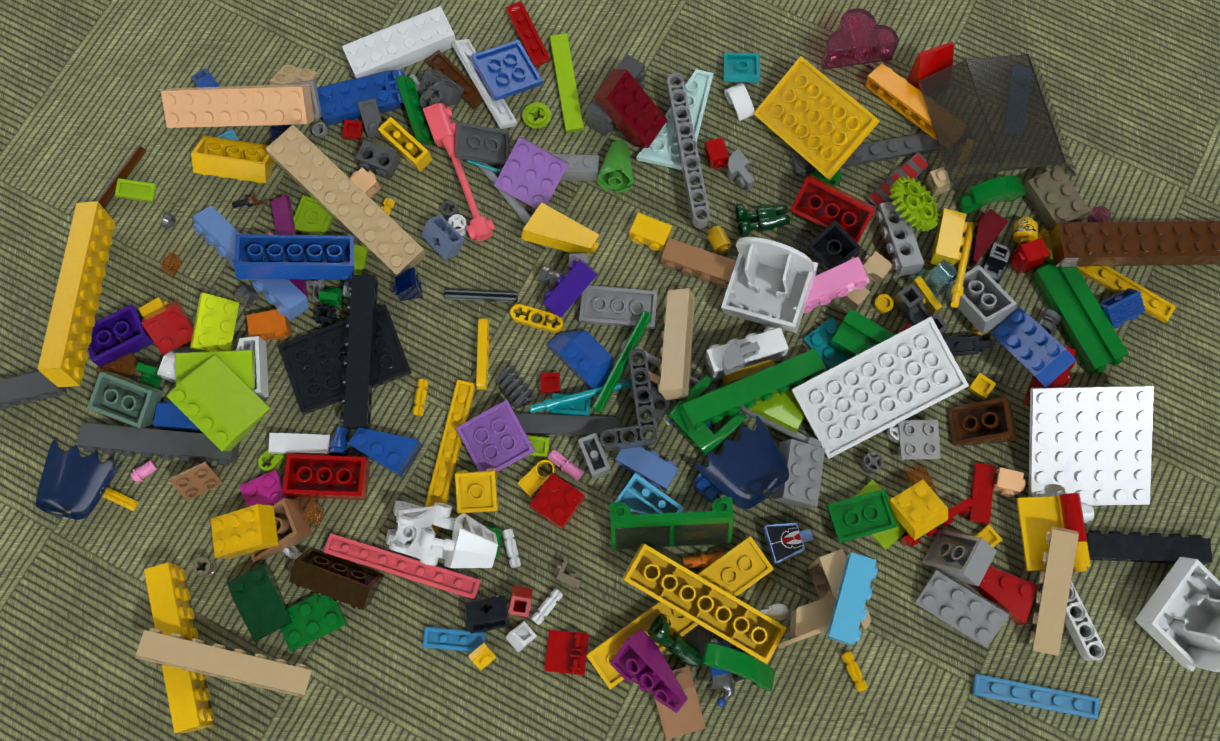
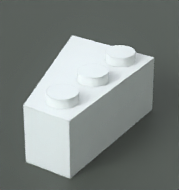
(260, 354)

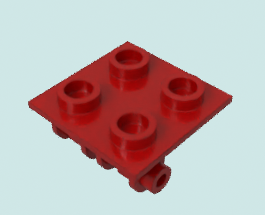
(566, 652)

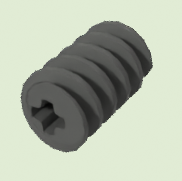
(514, 388)

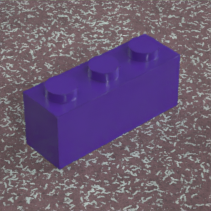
(569, 287)

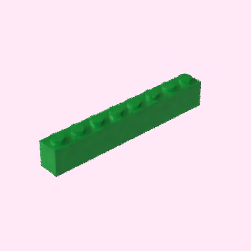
(750, 390)

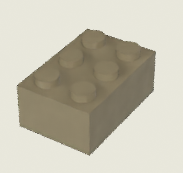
(1055, 198)

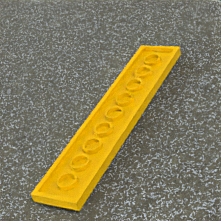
(731, 572)

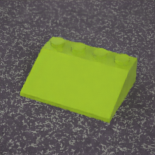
(219, 403)

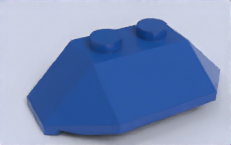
(583, 357)

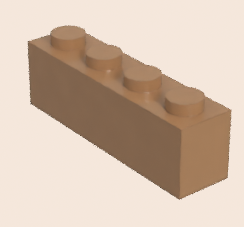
(697, 262)

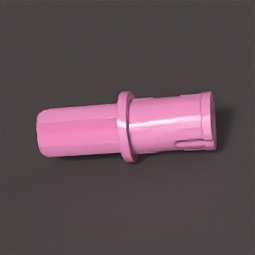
(565, 465)

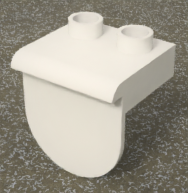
(769, 283)
(1186, 615)

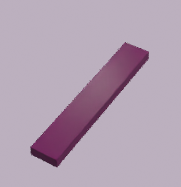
(285, 226)

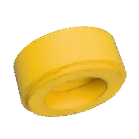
(883, 303)

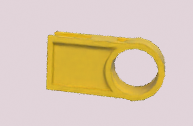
(532, 481)

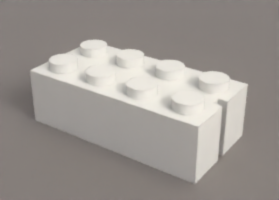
(771, 344)

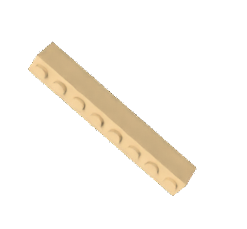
(223, 663)

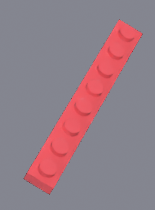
(402, 566)

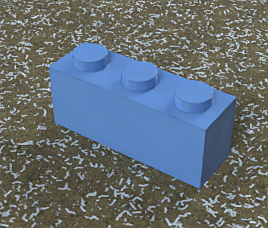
(648, 466)

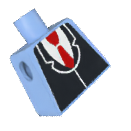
(785, 540)

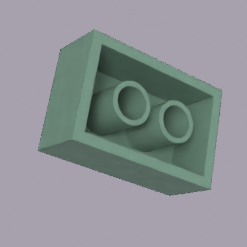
(125, 399)

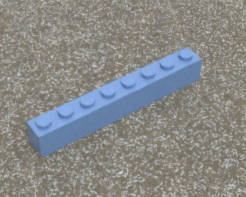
(222, 236)

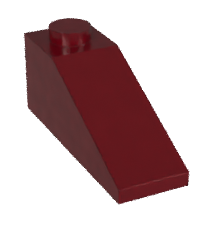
(985, 233)

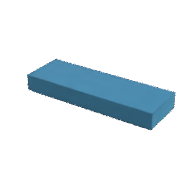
(452, 639)

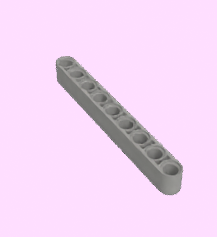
(691, 157)

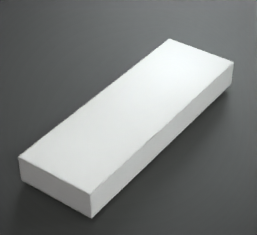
(298, 444)

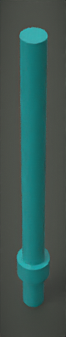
(549, 404)

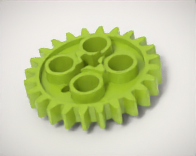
(915, 203)

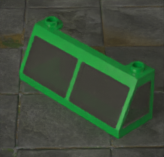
(672, 528)

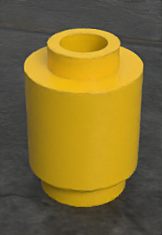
(719, 240)

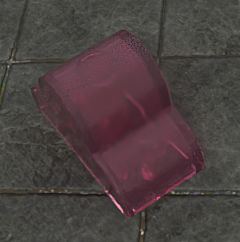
(859, 41)

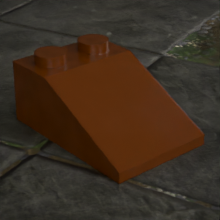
(982, 422)

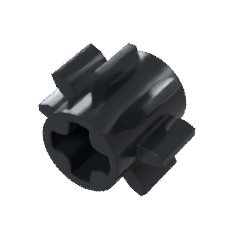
(320, 315)

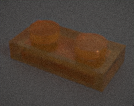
(122, 365)

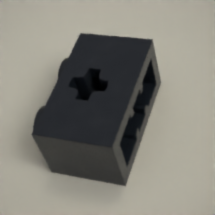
(478, 618)

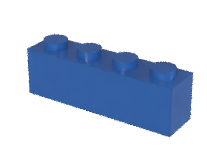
(171, 418)

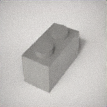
(594, 456)

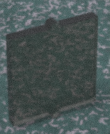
(795, 238)

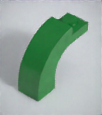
(997, 189)

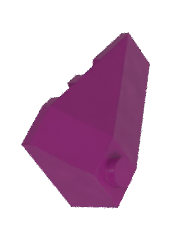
(645, 665)

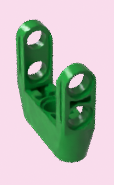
(703, 439)

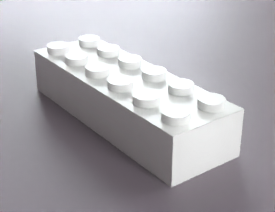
(400, 44)

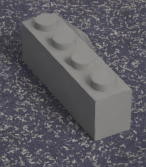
(580, 166)

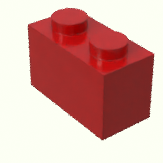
(1029, 256)

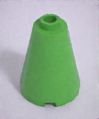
(616, 169)

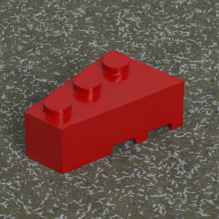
(1008, 593)

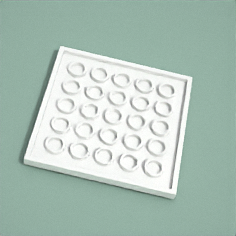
(1091, 443)

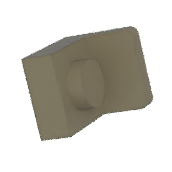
(571, 580)

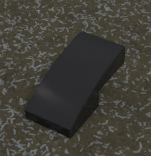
(996, 260)

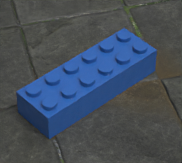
(294, 257)

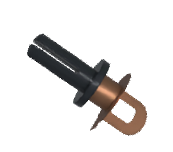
(249, 201)

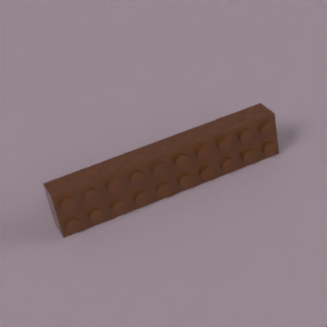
(1135, 243)

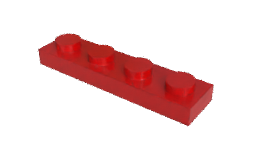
(527, 34)
(961, 509)

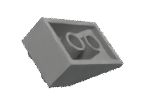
(960, 556)

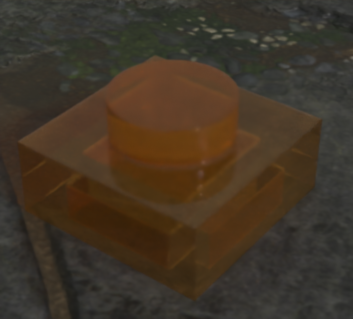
(171, 264)

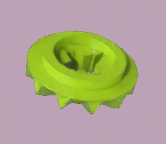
(534, 109)

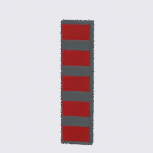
(913, 168)

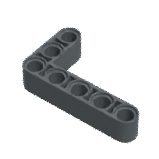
(640, 407)

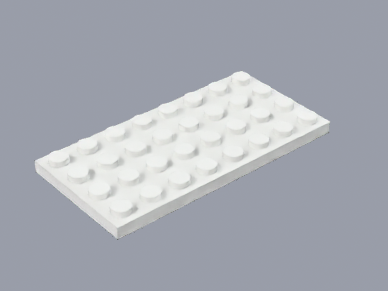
(880, 387)

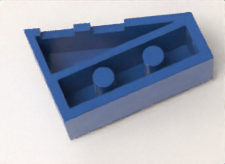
(386, 449)

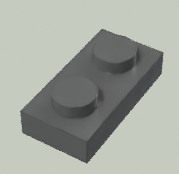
(370, 116)

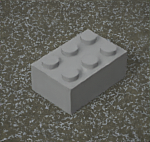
(983, 300)
(805, 472)

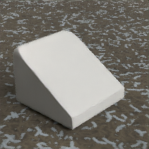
(521, 636)

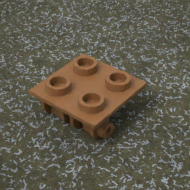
(196, 481)

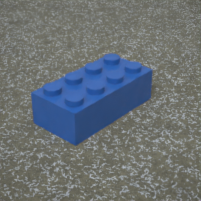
(1033, 346)

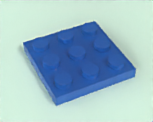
(506, 70)

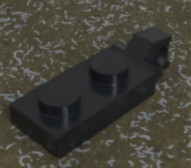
(967, 344)

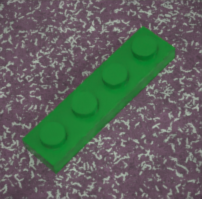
(414, 110)

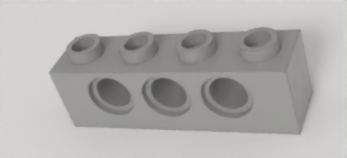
(912, 260)

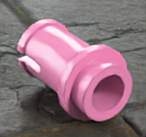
(143, 471)

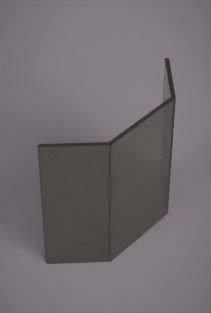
(993, 118)

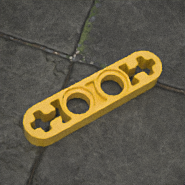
(482, 354)

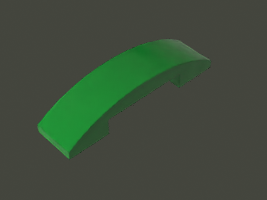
(739, 664)

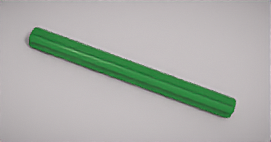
(621, 362)

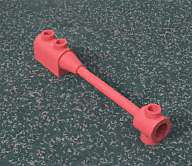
(444, 134)

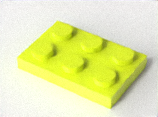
(214, 324)

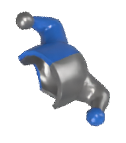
(722, 678)

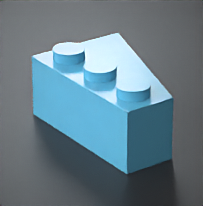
(647, 499)

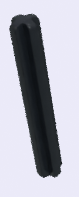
(481, 295)

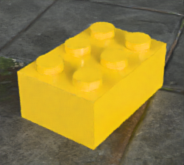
(244, 531)

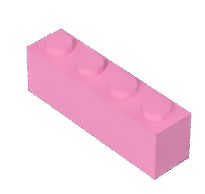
(837, 283)

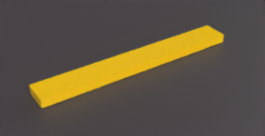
(1117, 283)
(450, 445)

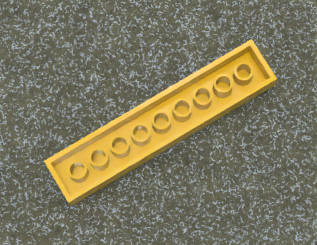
(77, 295)

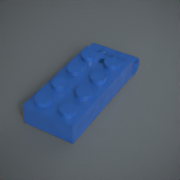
(340, 99)

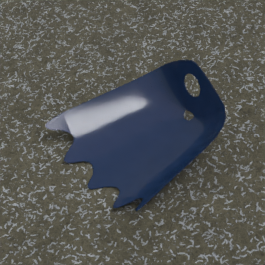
(747, 467)
(73, 482)

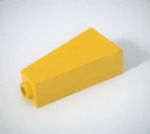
(559, 232)

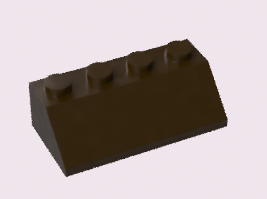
(335, 578)

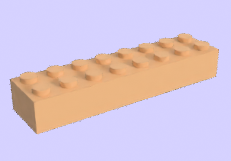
(238, 106)

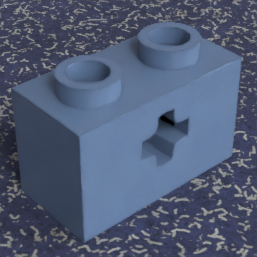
(442, 237)

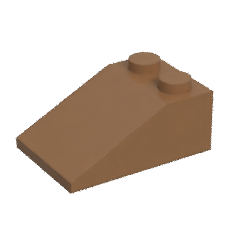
(289, 526)
(689, 716)

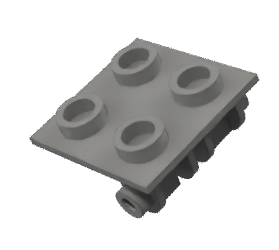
(919, 439)

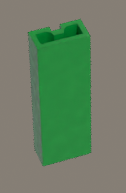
(1081, 317)
(857, 334)

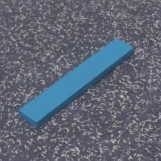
(1035, 696)

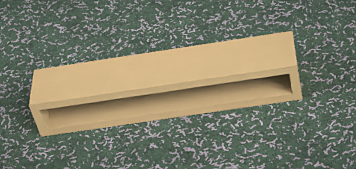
(677, 344)
(1055, 590)

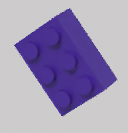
(118, 335)

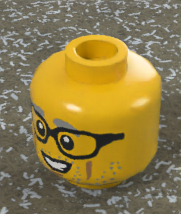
(1025, 230)

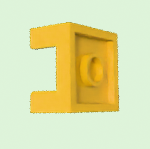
(476, 491)

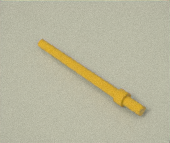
(957, 289)

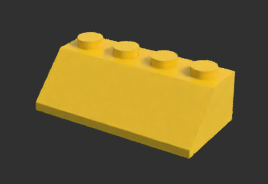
(232, 159)

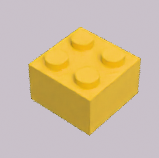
(919, 509)

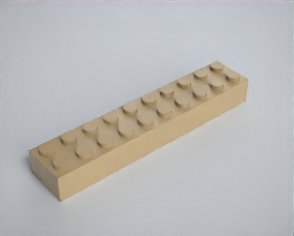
(345, 202)

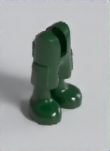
(768, 218)
(674, 643)

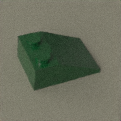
(259, 602)

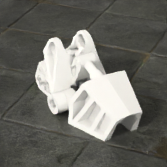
(470, 544)

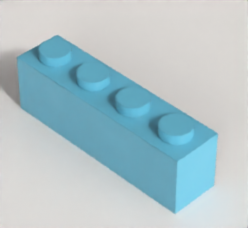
(851, 599)

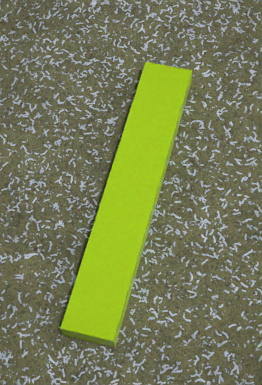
(566, 83)

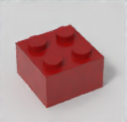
(169, 327)
(557, 501)

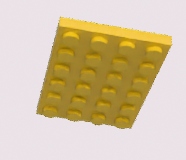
(816, 117)

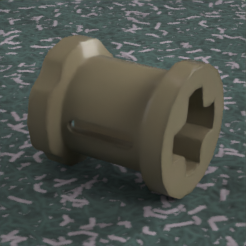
(210, 567)

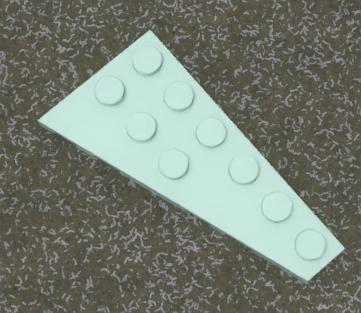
(664, 147)

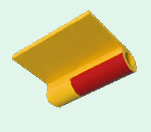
(1041, 514)

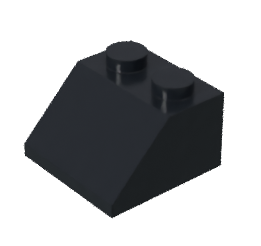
(834, 246)

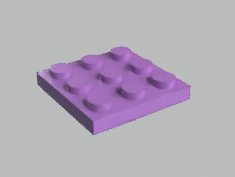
(531, 173)
(495, 438)

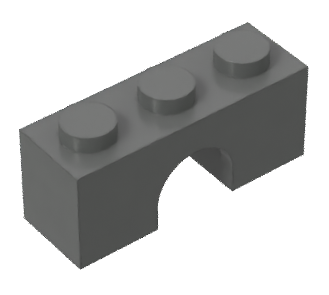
(911, 305)

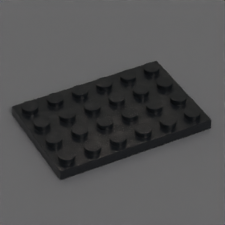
(318, 367)

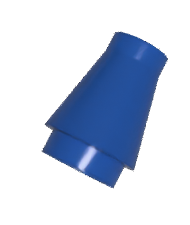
(338, 444)

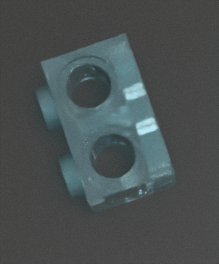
(940, 276)

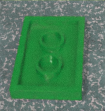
(861, 516)
(312, 620)

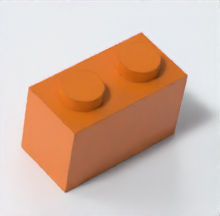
(268, 325)

